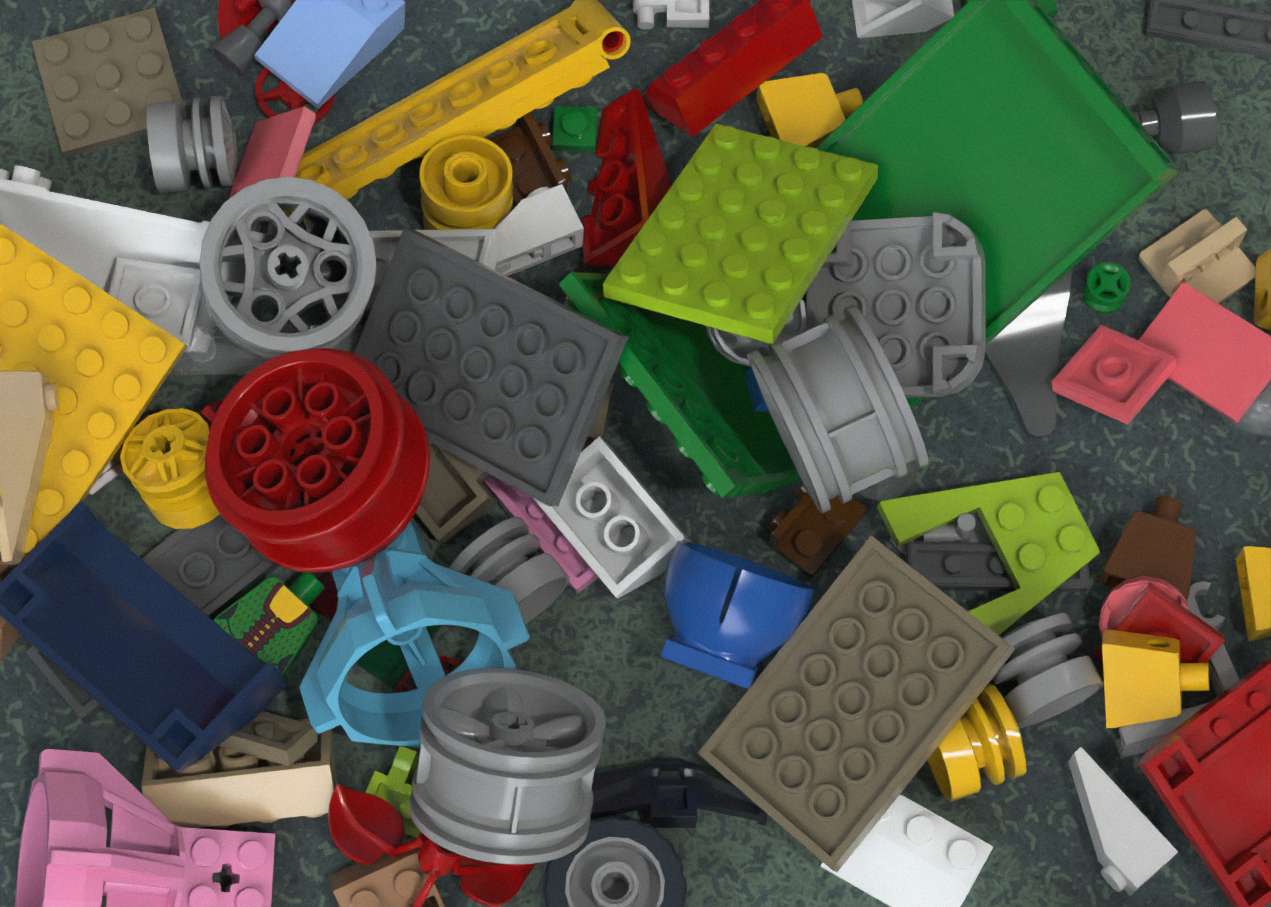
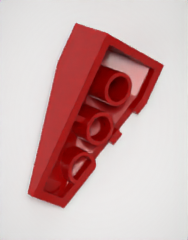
(628, 183)

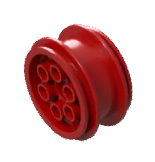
(344, 511)

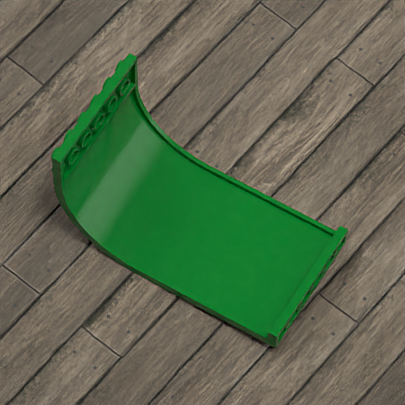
(977, 125)

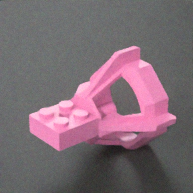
(149, 857)

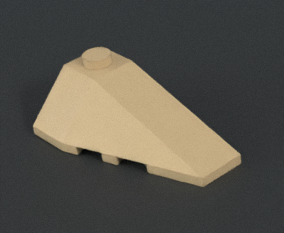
(25, 433)

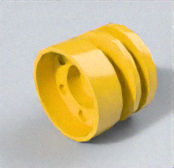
(167, 467)
(981, 739)

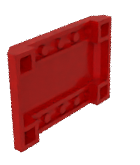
(1219, 785)

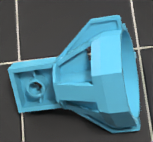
(394, 600)

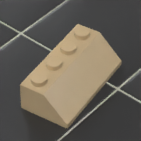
(242, 788)

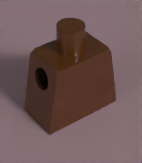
(1154, 548)

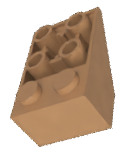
(384, 884)

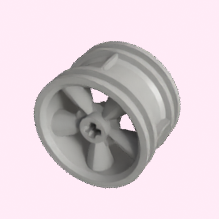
(838, 408)
(506, 765)

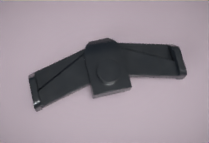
(671, 793)

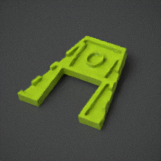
(1029, 523)

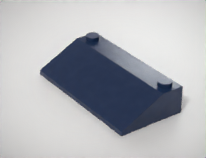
(135, 641)

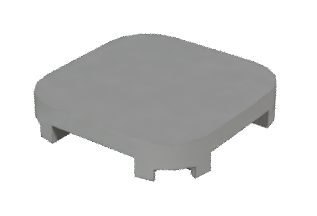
(919, 292)

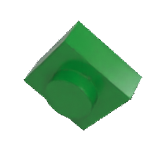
(574, 128)

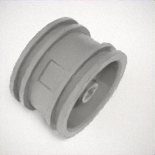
(294, 248)

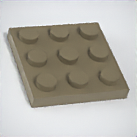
(104, 79)

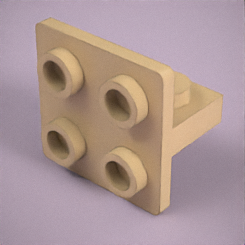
(1202, 256)

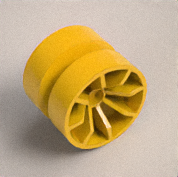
(466, 187)

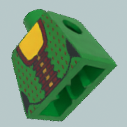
(274, 619)

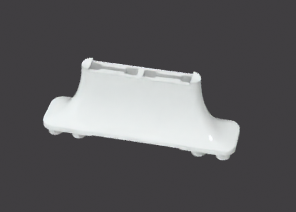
(94, 233)

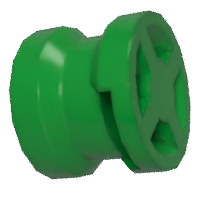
(1111, 279)

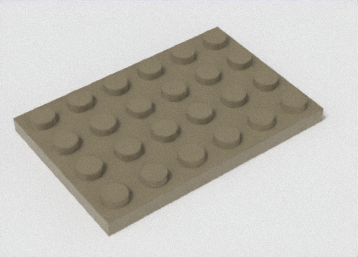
(855, 703)

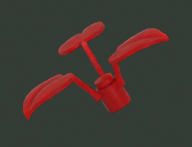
(369, 826)

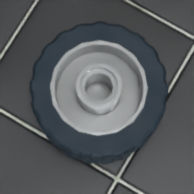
(617, 867)

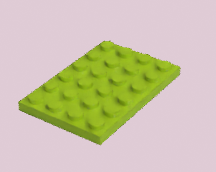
(741, 233)

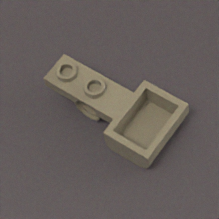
(453, 496)

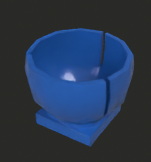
(728, 611)

